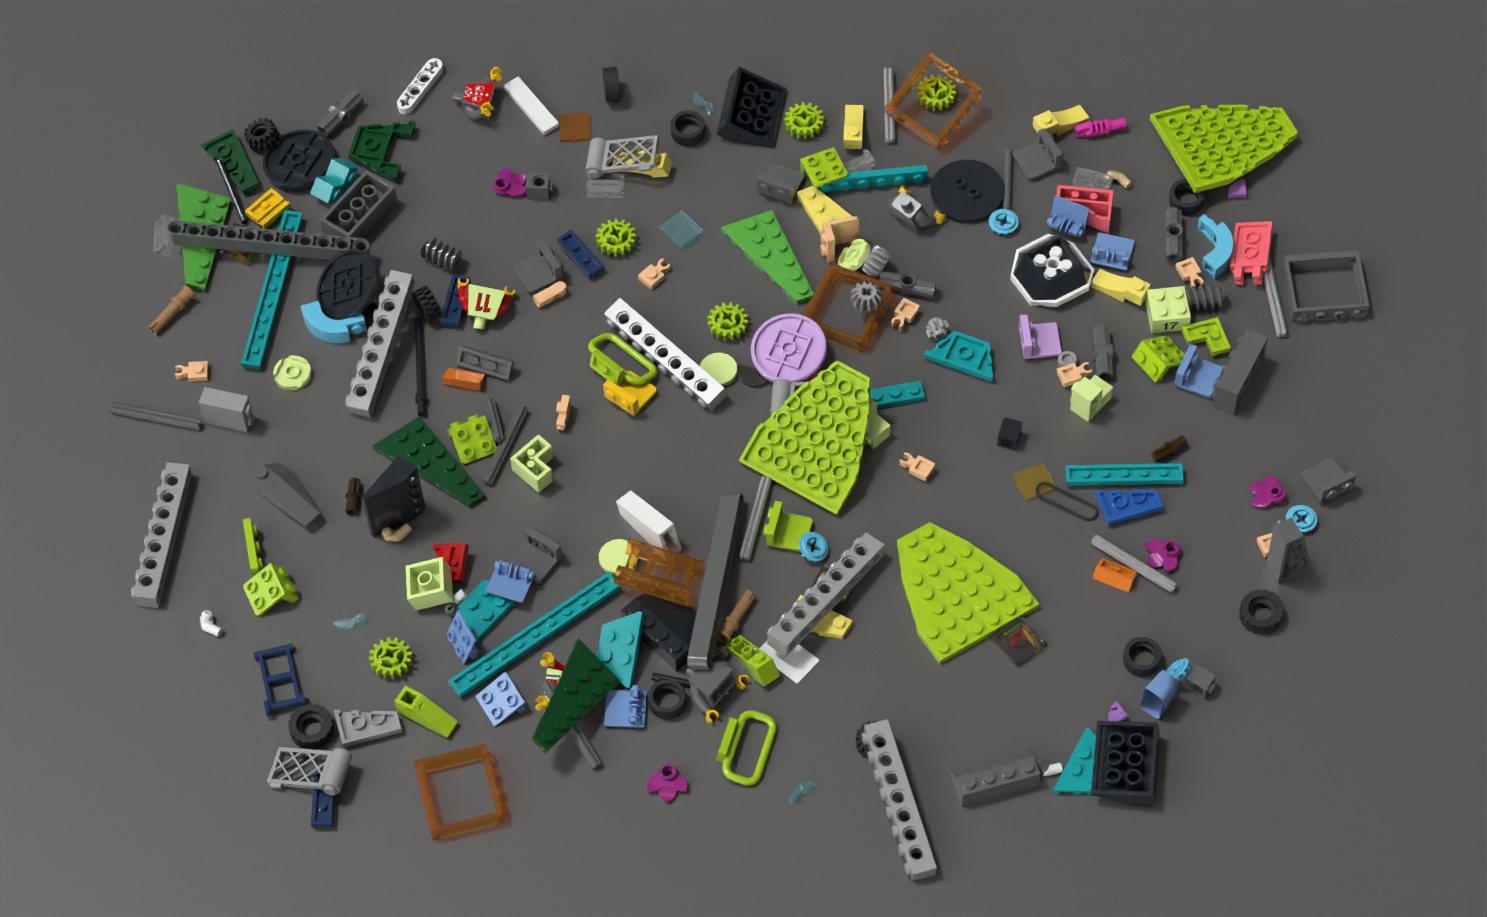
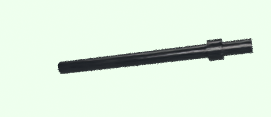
(420, 396)

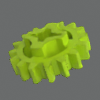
(927, 92)
(804, 120)
(616, 237)
(727, 321)
(387, 658)

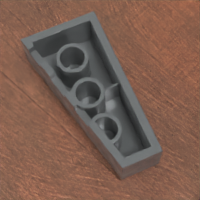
(1287, 551)

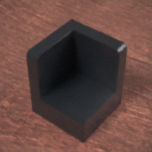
(1009, 433)

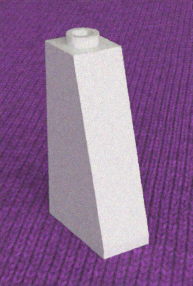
(649, 522)

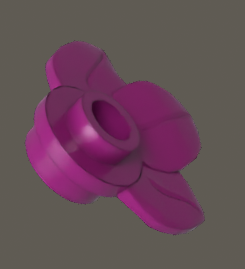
(511, 183)
(1266, 491)
(1161, 556)
(667, 785)

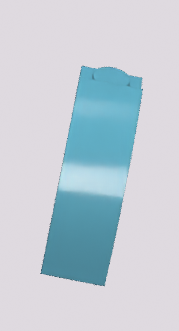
(1219, 258)
(328, 329)

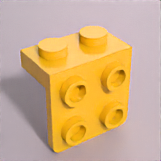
(628, 395)

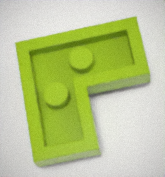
(1208, 331)

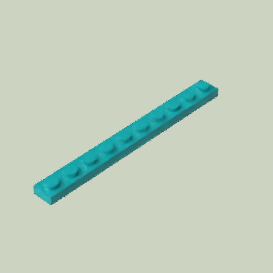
(269, 298)
(533, 635)

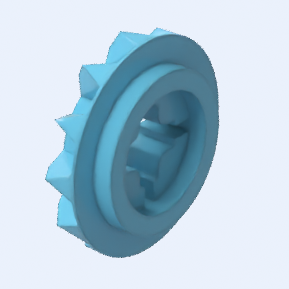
(999, 216)
(1303, 511)
(820, 546)
(1179, 668)

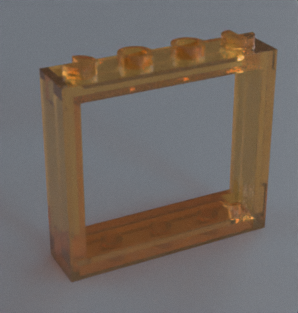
(953, 124)
(839, 336)
(453, 759)

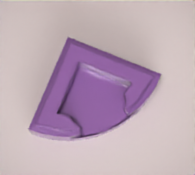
(1237, 190)
(1117, 713)

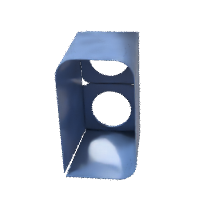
(1159, 694)

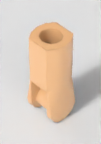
(550, 294)

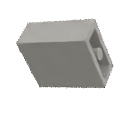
(226, 409)

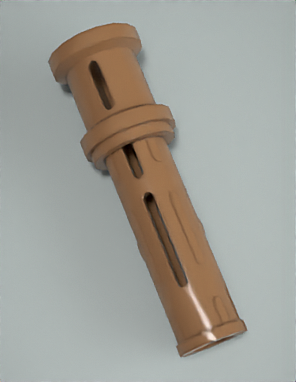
(177, 304)
(731, 622)

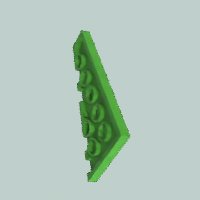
(199, 207)
(769, 250)

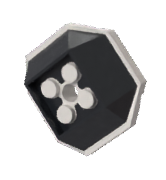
(1051, 271)

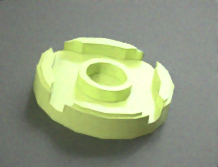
(855, 255)
(720, 367)
(292, 373)
(614, 554)

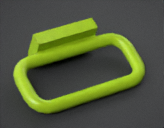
(610, 369)
(731, 740)

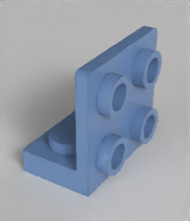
(1197, 374)

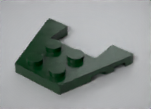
(372, 144)

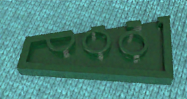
(229, 149)

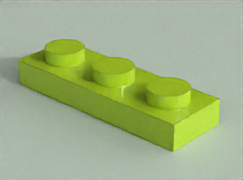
(252, 546)

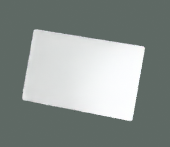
(795, 665)

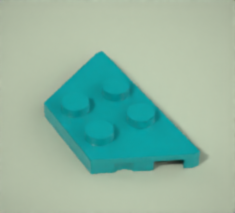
(963, 354)
(483, 610)
(620, 646)
(1079, 769)

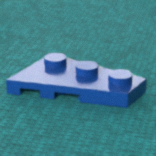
(1123, 506)

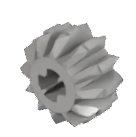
(876, 261)
(866, 296)

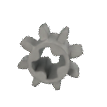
(937, 328)

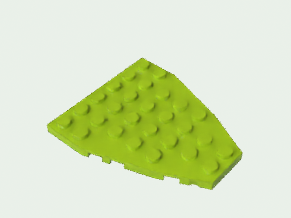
(1223, 141)
(816, 437)
(957, 591)

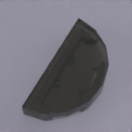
(751, 377)

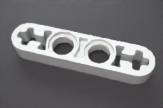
(423, 87)

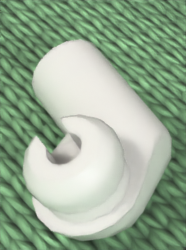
(207, 624)

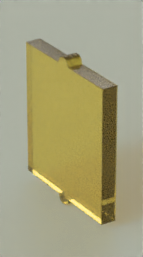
(1030, 478)

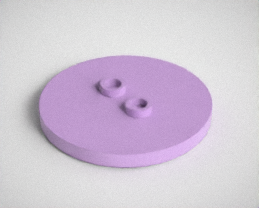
(789, 348)

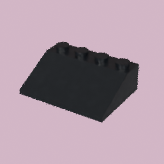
(751, 109)
(394, 497)
(665, 627)
(1126, 762)

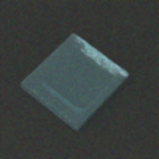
(681, 229)

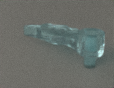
(699, 101)
(350, 623)
(802, 788)

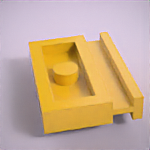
(267, 208)

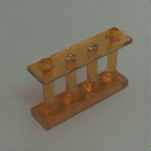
(654, 585)

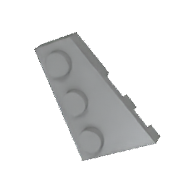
(361, 727)

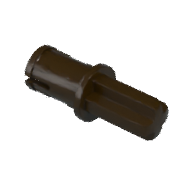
(1169, 448)
(353, 496)

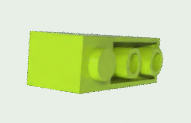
(753, 660)
(424, 711)

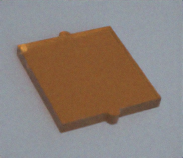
(574, 127)

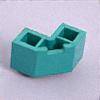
(336, 182)

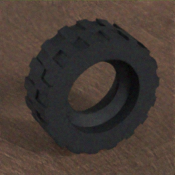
(1261, 597)
(311, 741)

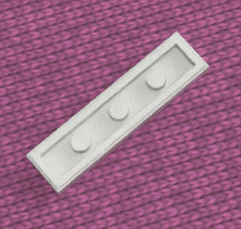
(531, 105)

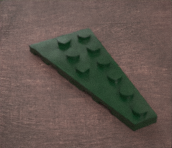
(433, 461)
(577, 691)

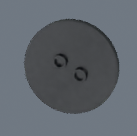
(298, 159)
(967, 191)
(348, 284)

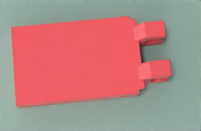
(1251, 250)

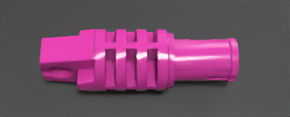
(1098, 127)

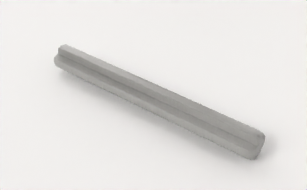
(888, 94)
(1274, 301)
(755, 518)
(1134, 563)

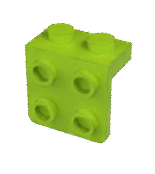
(823, 167)
(1157, 356)
(472, 438)
(785, 528)
(270, 587)

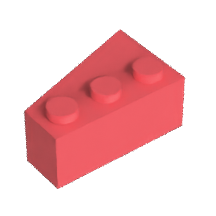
(1097, 200)

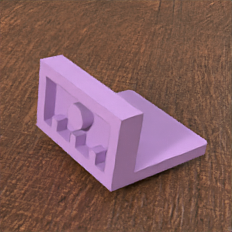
(1038, 339)

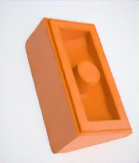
(463, 379)
(1114, 575)

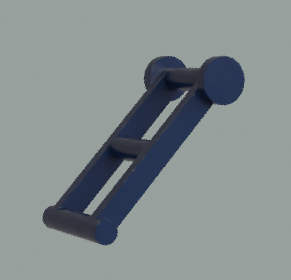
(269, 706)

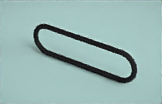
(1062, 507)

